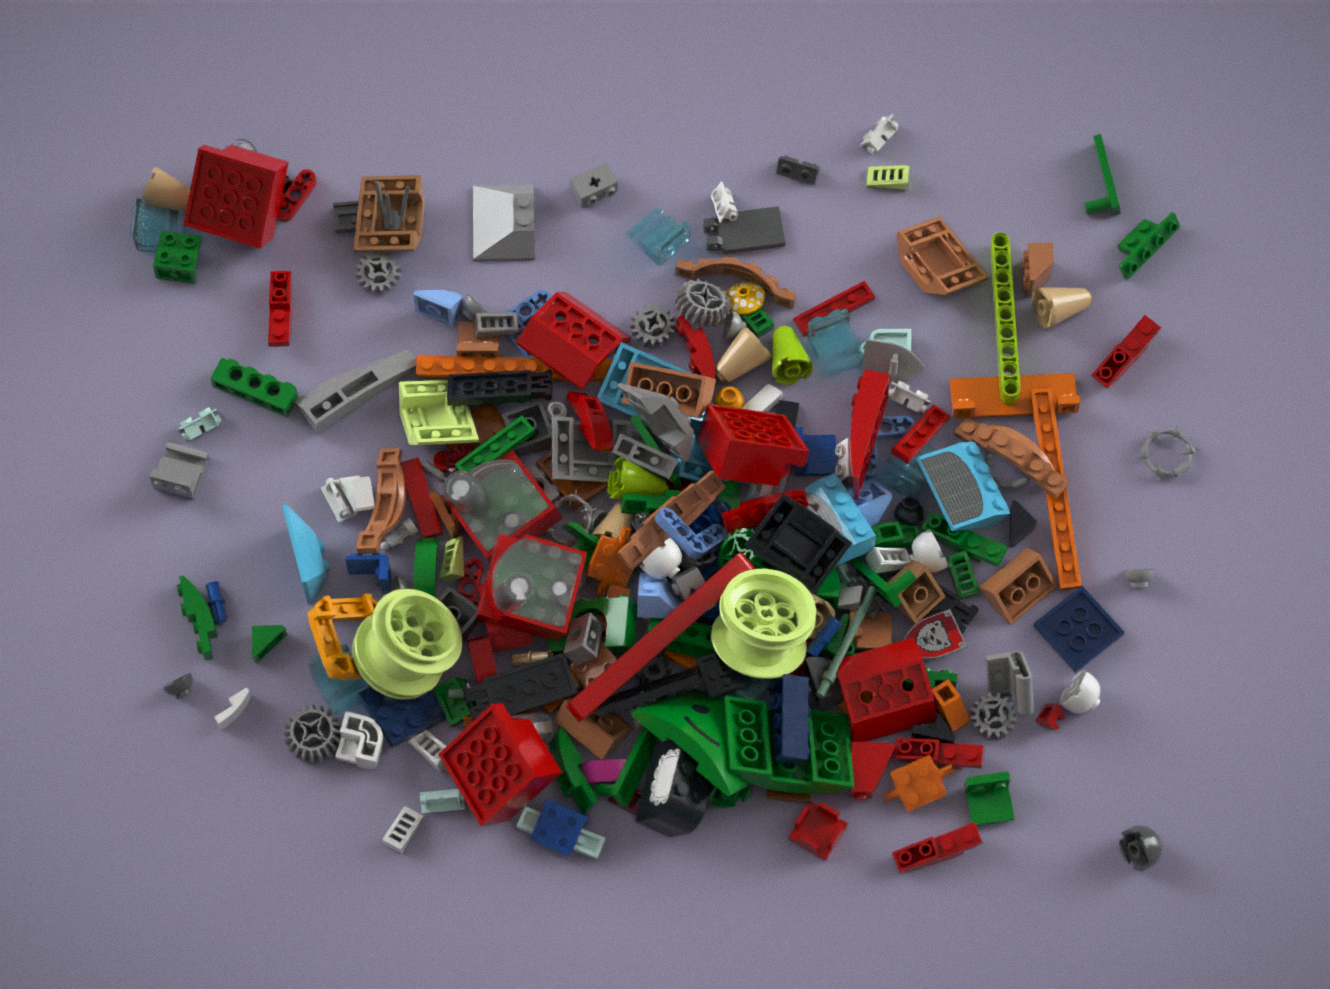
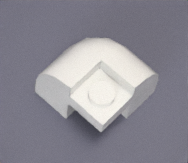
(360, 741)

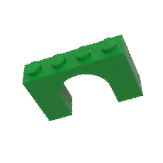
(620, 618)

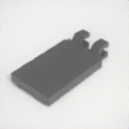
(750, 231)

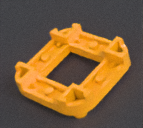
(321, 622)

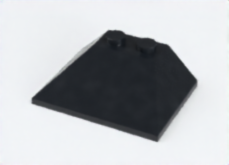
(798, 542)

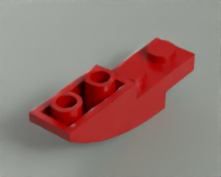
(280, 308)
(699, 348)
(1126, 352)
(593, 419)
(754, 510)
(942, 754)
(937, 849)

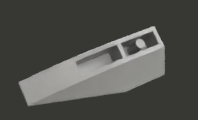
(351, 389)

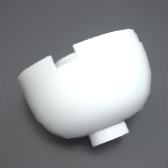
(928, 552)
(663, 561)
(1082, 694)

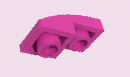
(602, 770)

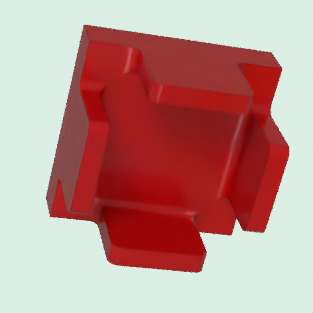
(818, 829)

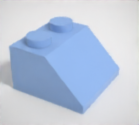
(655, 597)

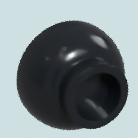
(909, 511)

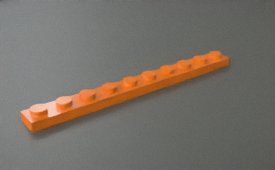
(440, 366)
(1058, 508)

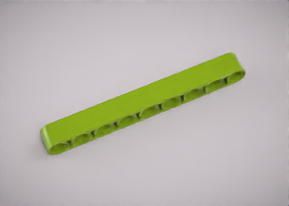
(1002, 326)

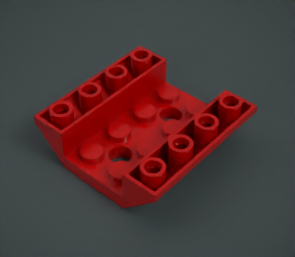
(565, 343)
(882, 675)

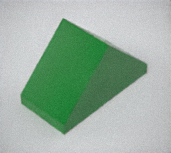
(265, 639)

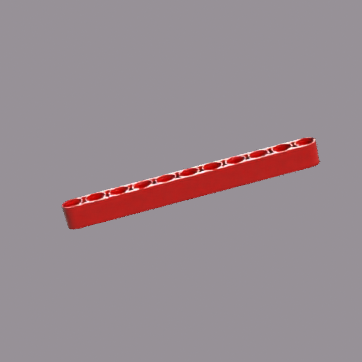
(656, 639)

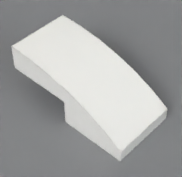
(238, 704)

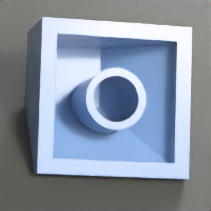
(439, 305)
(872, 500)

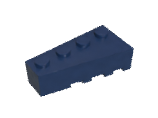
(790, 719)

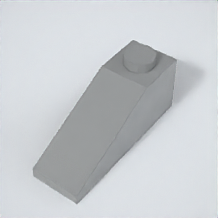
(645, 456)

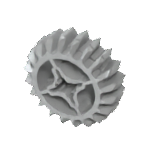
(702, 303)
(304, 747)

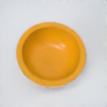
(729, 397)

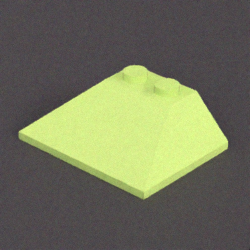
(429, 418)

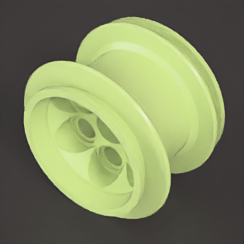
(764, 623)
(406, 644)

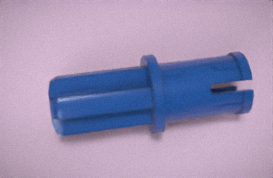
(216, 602)
(824, 636)

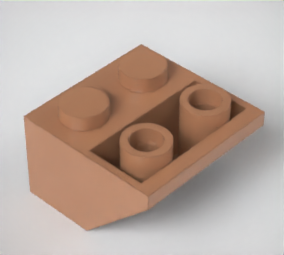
(1037, 266)

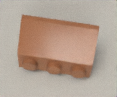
(1018, 585)
(596, 733)

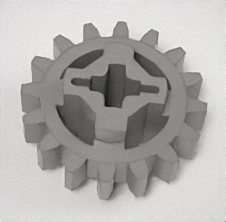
(378, 272)
(659, 330)
(1000, 721)

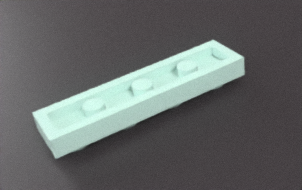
(587, 842)

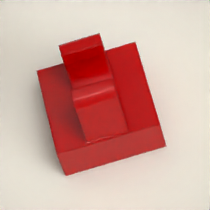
(1049, 715)

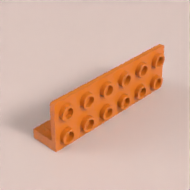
(981, 395)

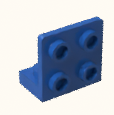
(821, 454)
(371, 564)
(558, 827)

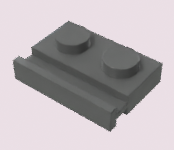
(345, 216)

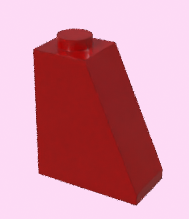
(481, 657)
(869, 766)

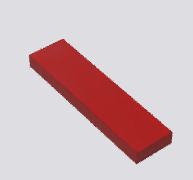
(851, 299)
(920, 434)
(420, 500)

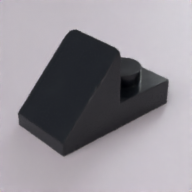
(940, 733)

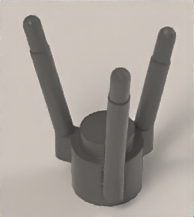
(391, 218)

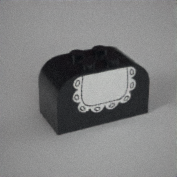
(673, 792)

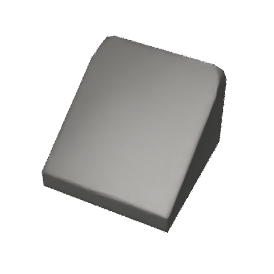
(850, 598)

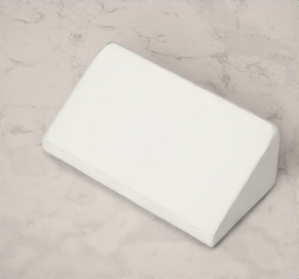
(764, 399)

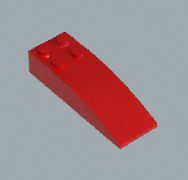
(866, 416)

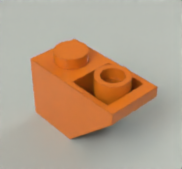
(950, 706)

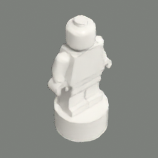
(396, 537)

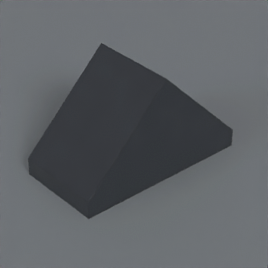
(1020, 523)

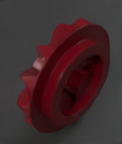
(458, 452)

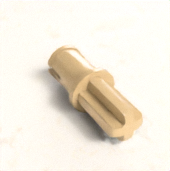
(521, 659)

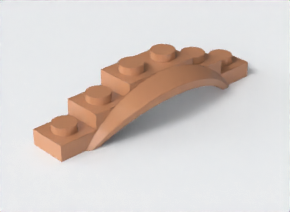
(732, 267)
(1016, 450)
(388, 501)
(686, 505)

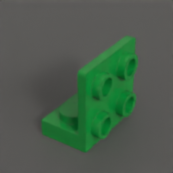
(177, 257)
(989, 798)

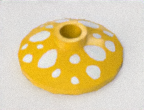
(746, 297)

